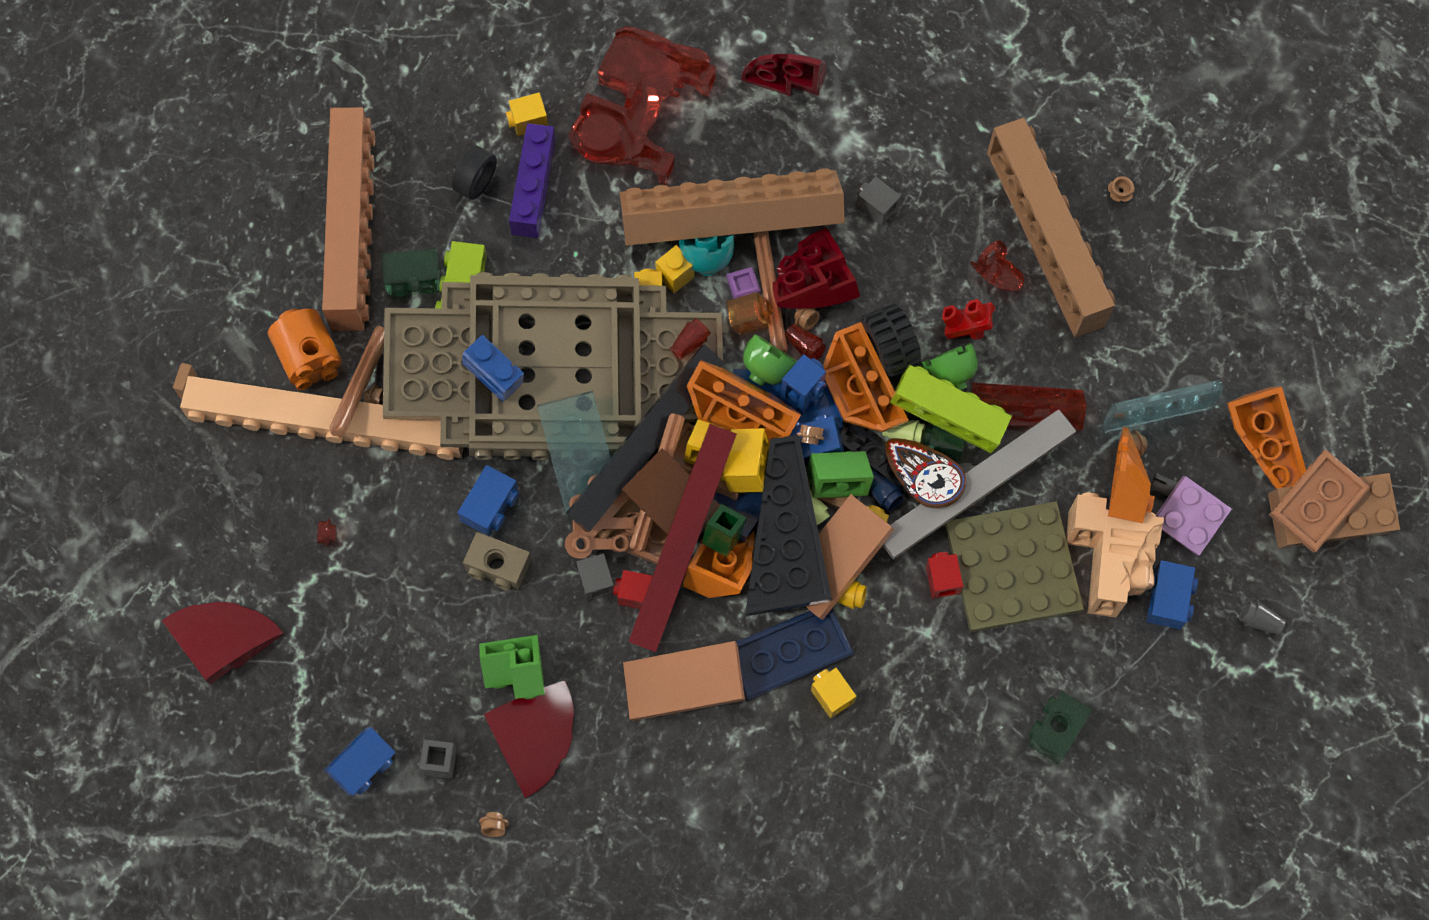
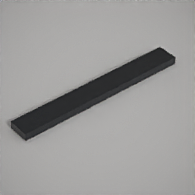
(637, 446)

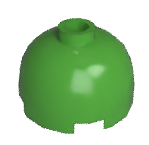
(766, 362)
(954, 366)

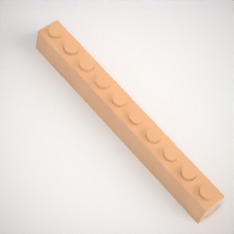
(308, 417)

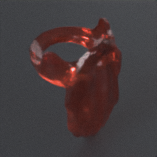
(997, 269)

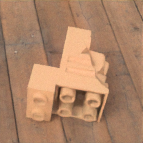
(1120, 554)

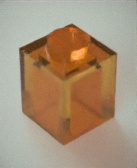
(749, 313)

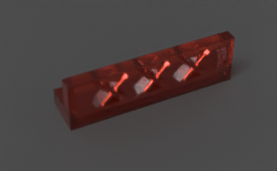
(1029, 407)

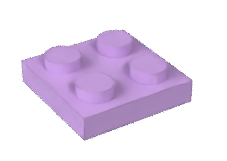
(1192, 515)

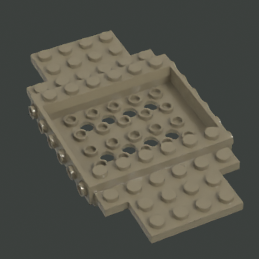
(627, 359)

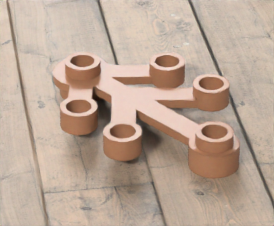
(605, 522)

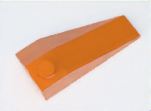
(1269, 434)
(1130, 484)
(719, 575)

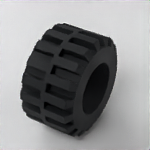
(892, 339)

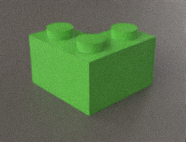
(515, 663)

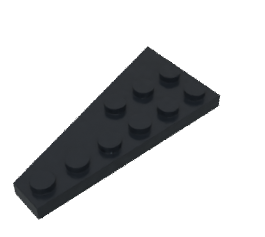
(788, 549)

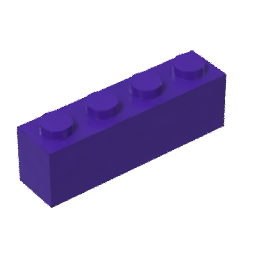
(532, 180)

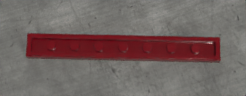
(682, 538)

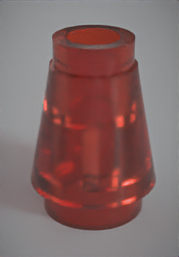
(690, 338)
(805, 342)

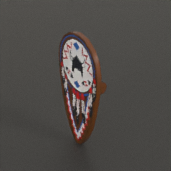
(926, 473)

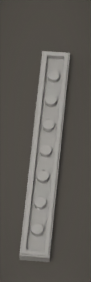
(982, 481)

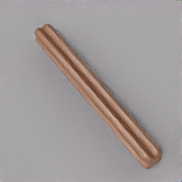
(767, 277)
(358, 383)
(669, 444)

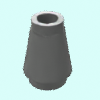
(1260, 617)

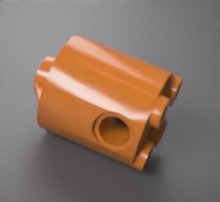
(304, 347)

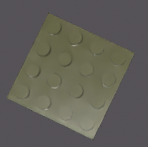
(1014, 566)

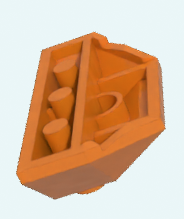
(860, 382)
(738, 404)

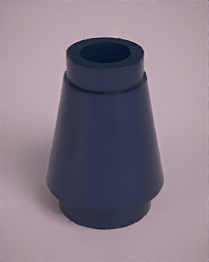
(886, 492)

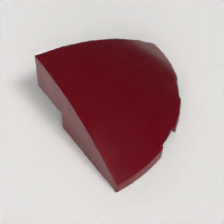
(786, 72)
(814, 275)
(221, 636)
(534, 735)

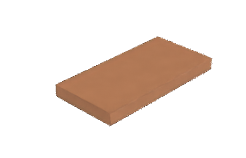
(848, 546)
(683, 681)

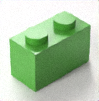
(839, 474)

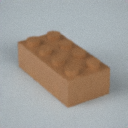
(1371, 516)

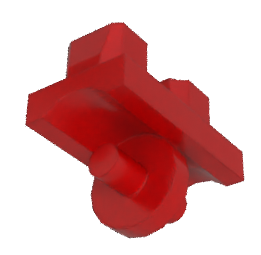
(971, 320)

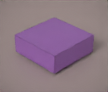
(742, 282)

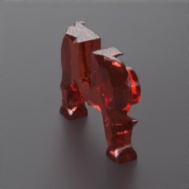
(646, 73)

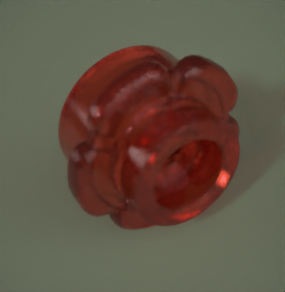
(326, 532)

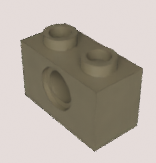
(486, 549)

